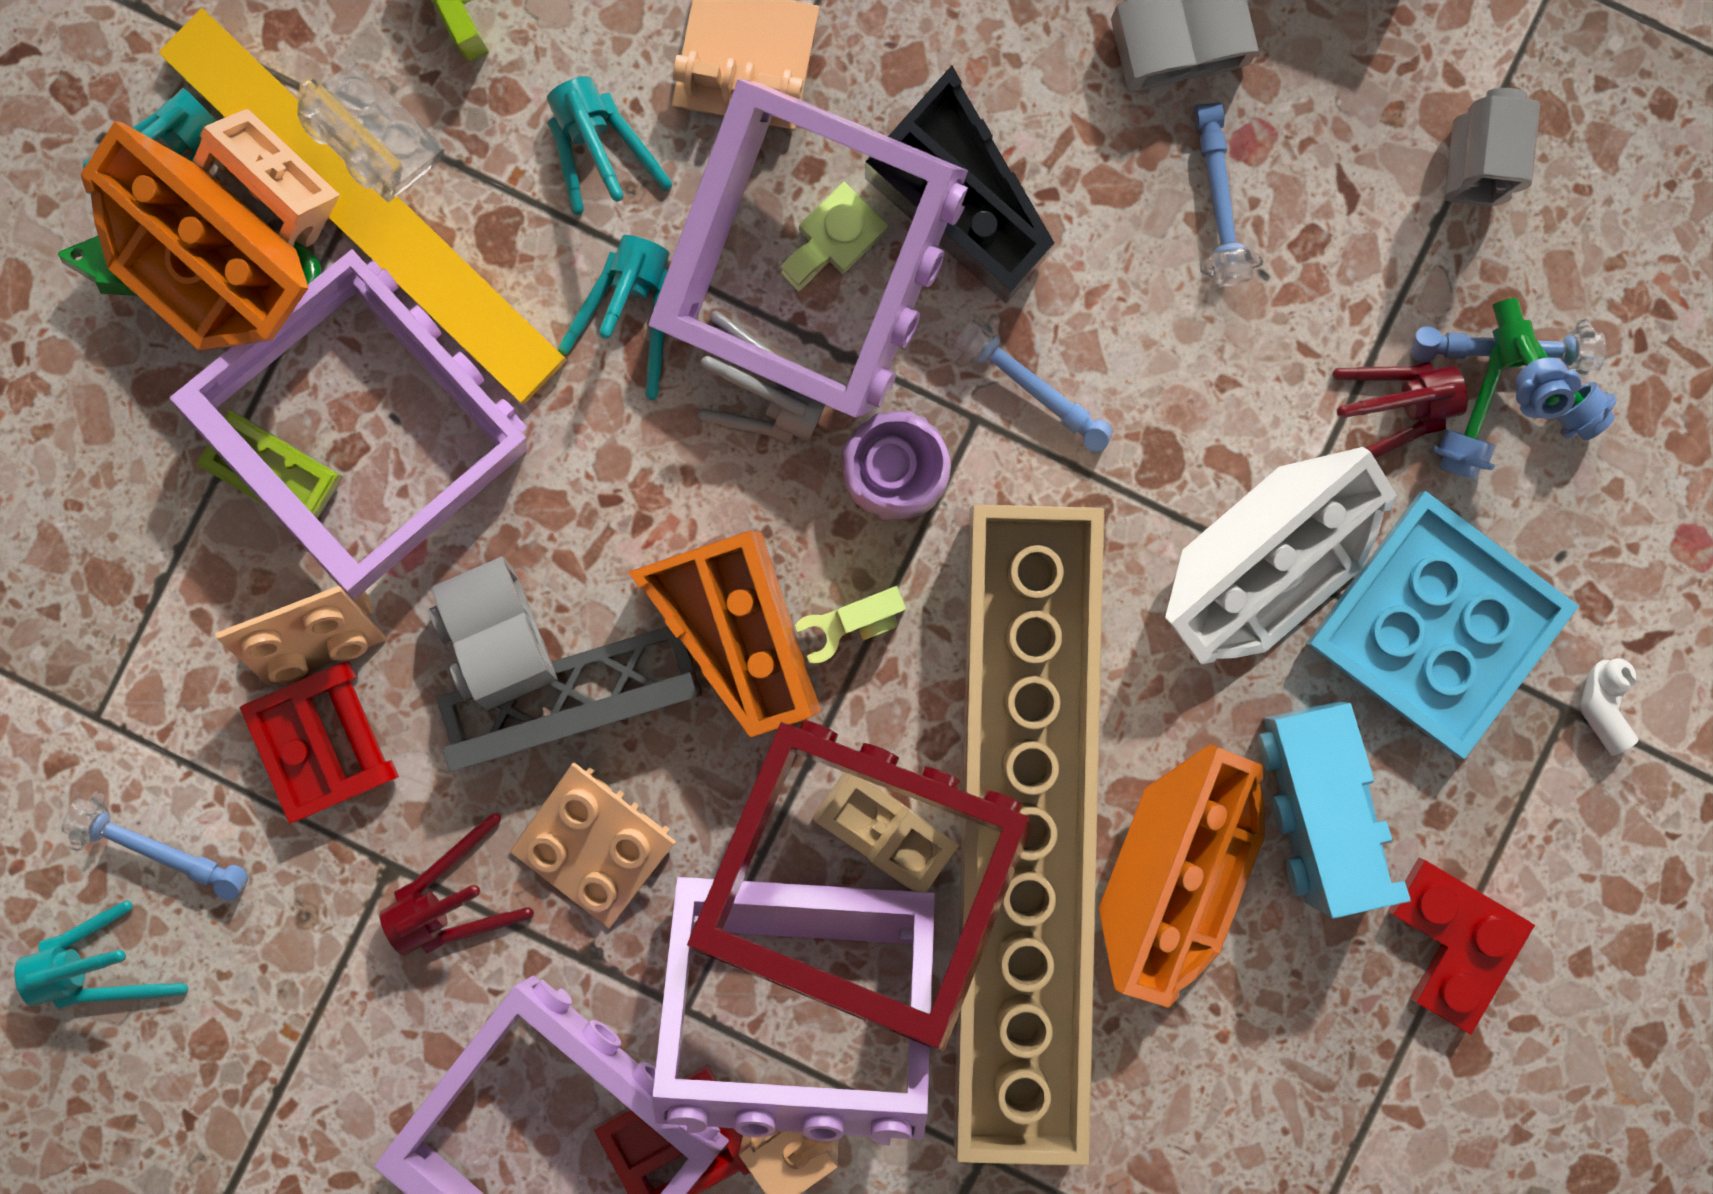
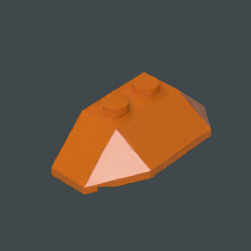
(189, 244)
(1182, 873)

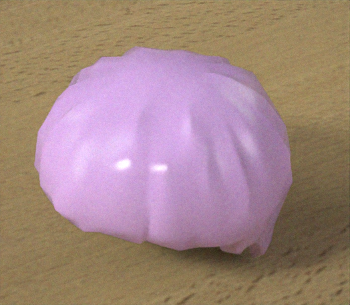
(896, 465)

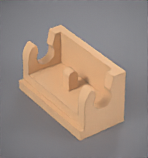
(270, 173)
(788, 1161)

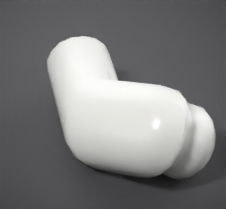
(1602, 701)

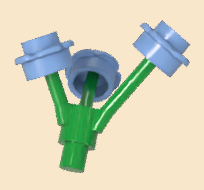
(1543, 391)

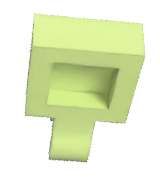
(837, 233)
(869, 616)

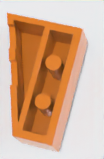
(736, 627)

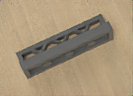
(590, 715)

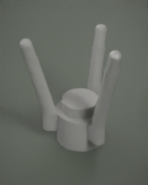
(793, 411)

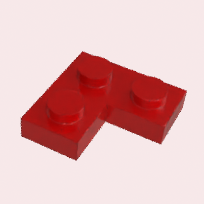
(1475, 938)

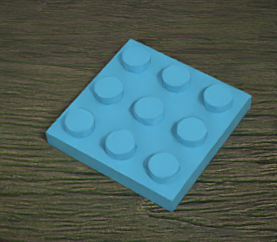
(1442, 624)

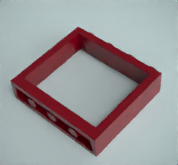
(880, 768)

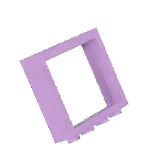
(713, 216)
(418, 334)
(591, 1045)
(814, 1111)

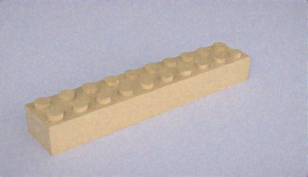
(1037, 741)

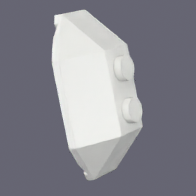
(1278, 554)

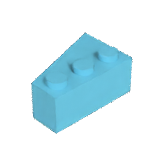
(1328, 810)

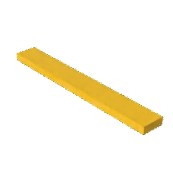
(382, 229)

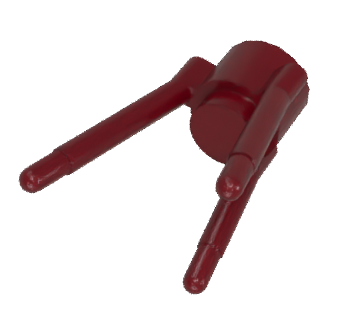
(1428, 395)
(418, 918)

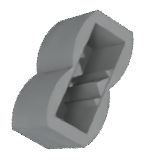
(1181, 39)
(1493, 148)
(491, 634)

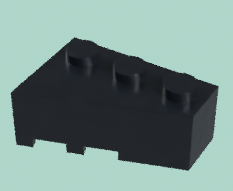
(999, 228)

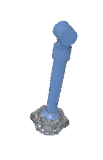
(1231, 261)
(981, 343)
(1579, 350)
(90, 821)

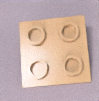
(743, 41)
(304, 636)
(592, 844)

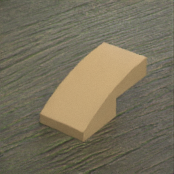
(885, 832)

